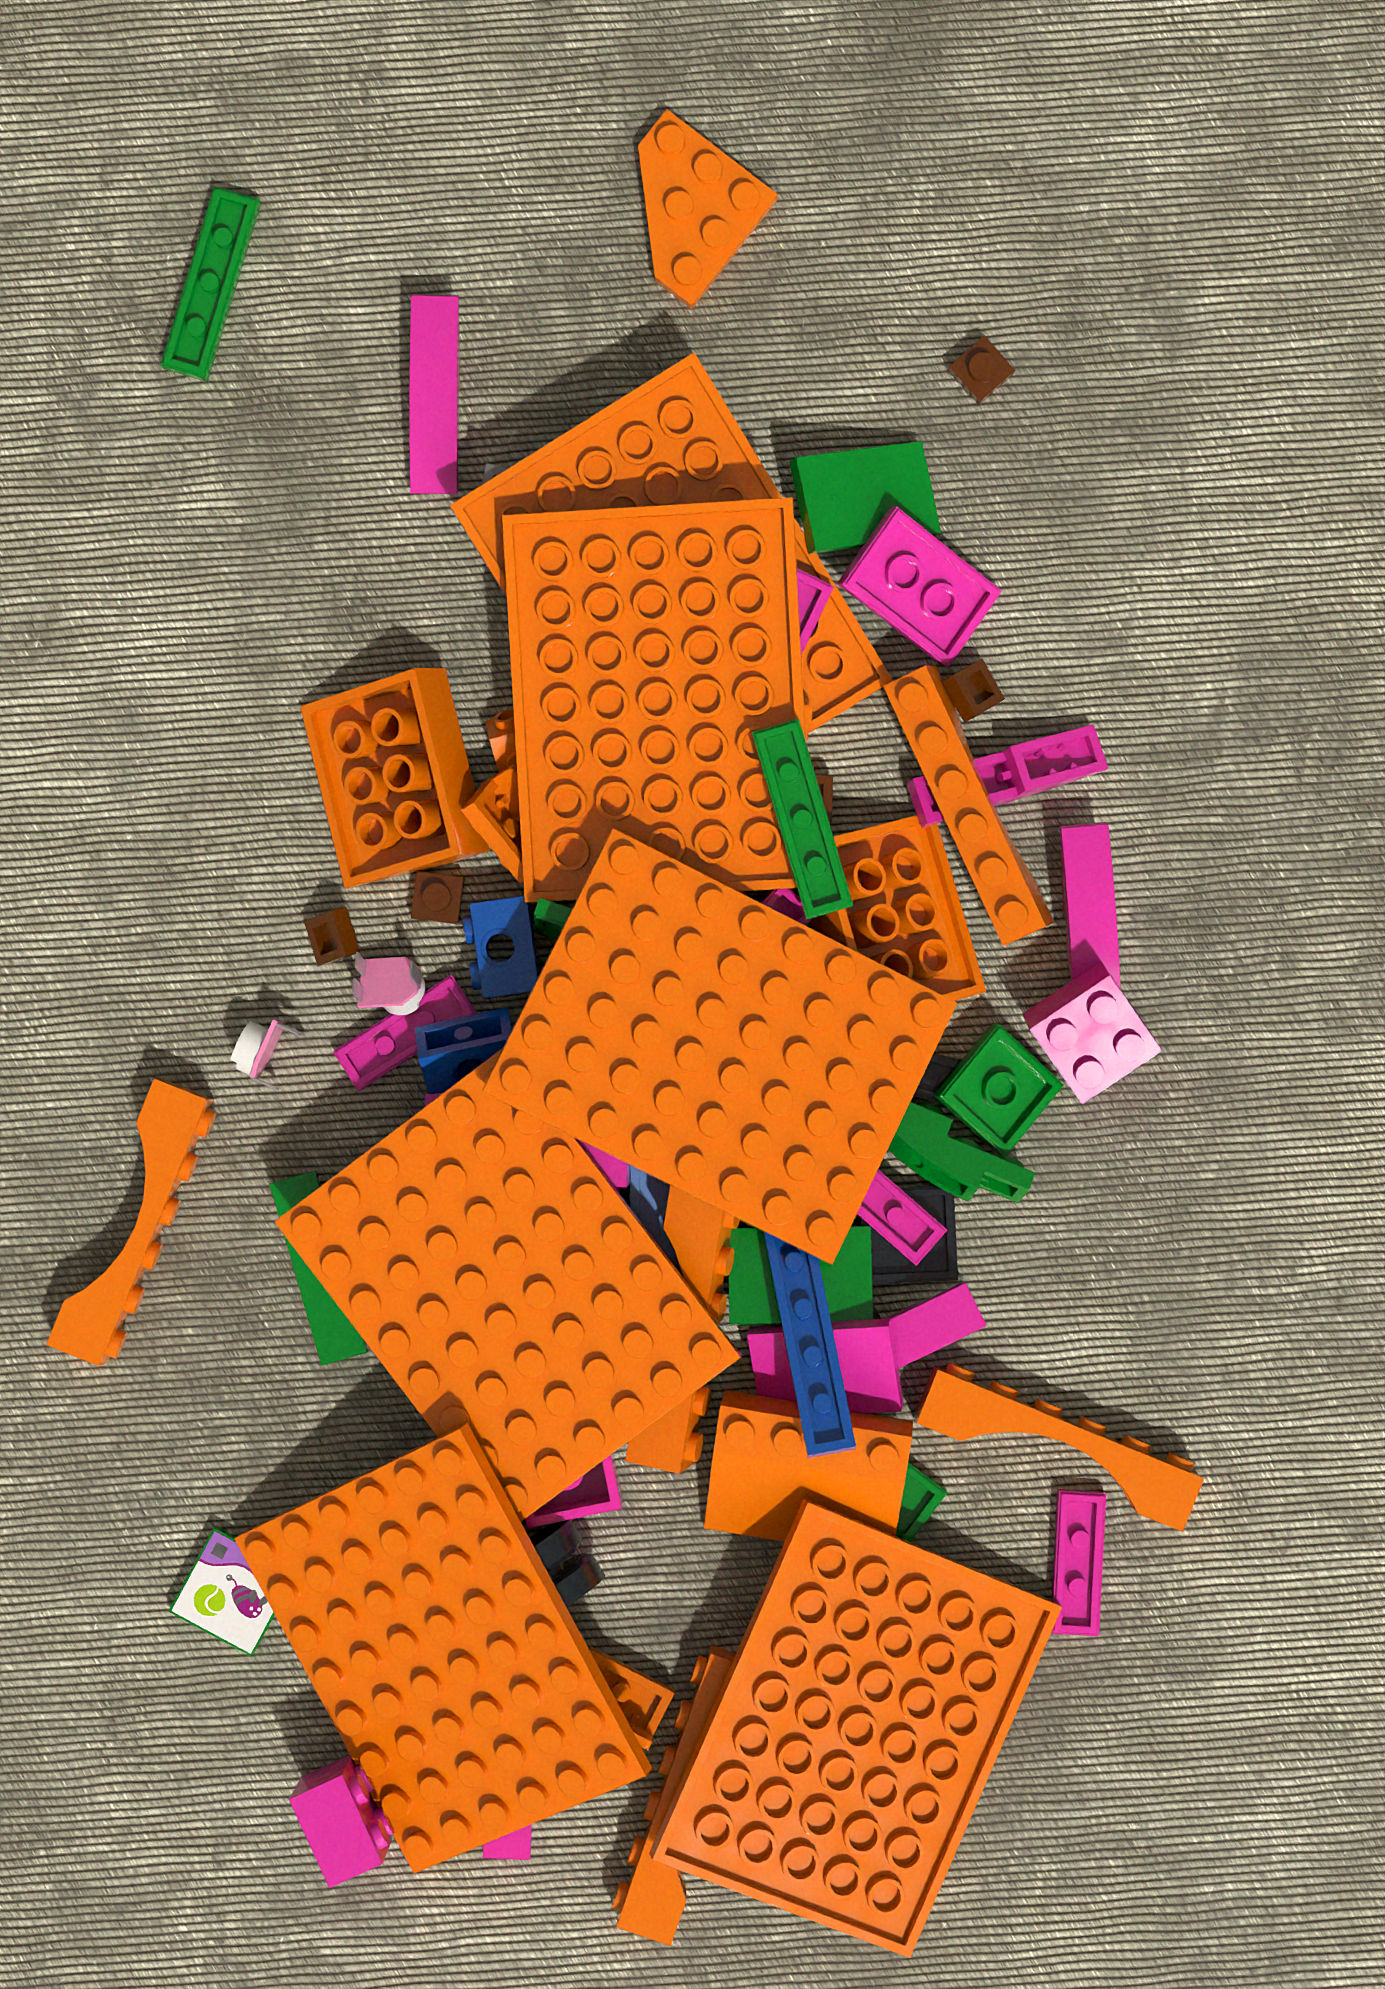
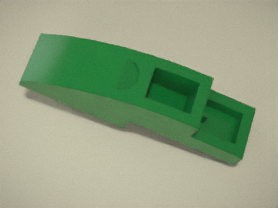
(955, 1163)

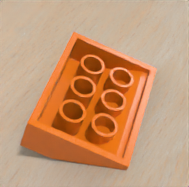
(393, 776)
(905, 907)
(765, 1473)

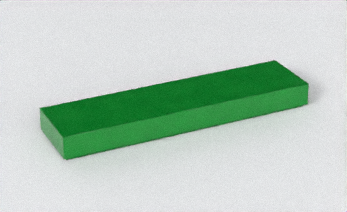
(211, 284)
(802, 819)
(331, 1329)

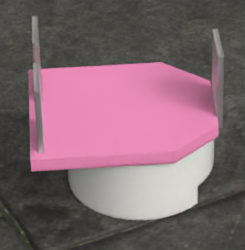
(388, 983)
(256, 1047)

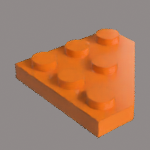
(695, 206)

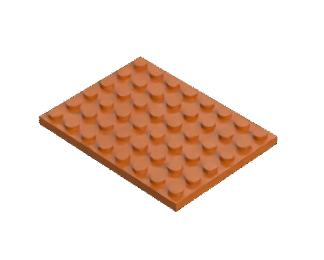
(672, 447)
(638, 683)
(720, 1046)
(508, 1288)
(443, 1650)
(855, 1729)

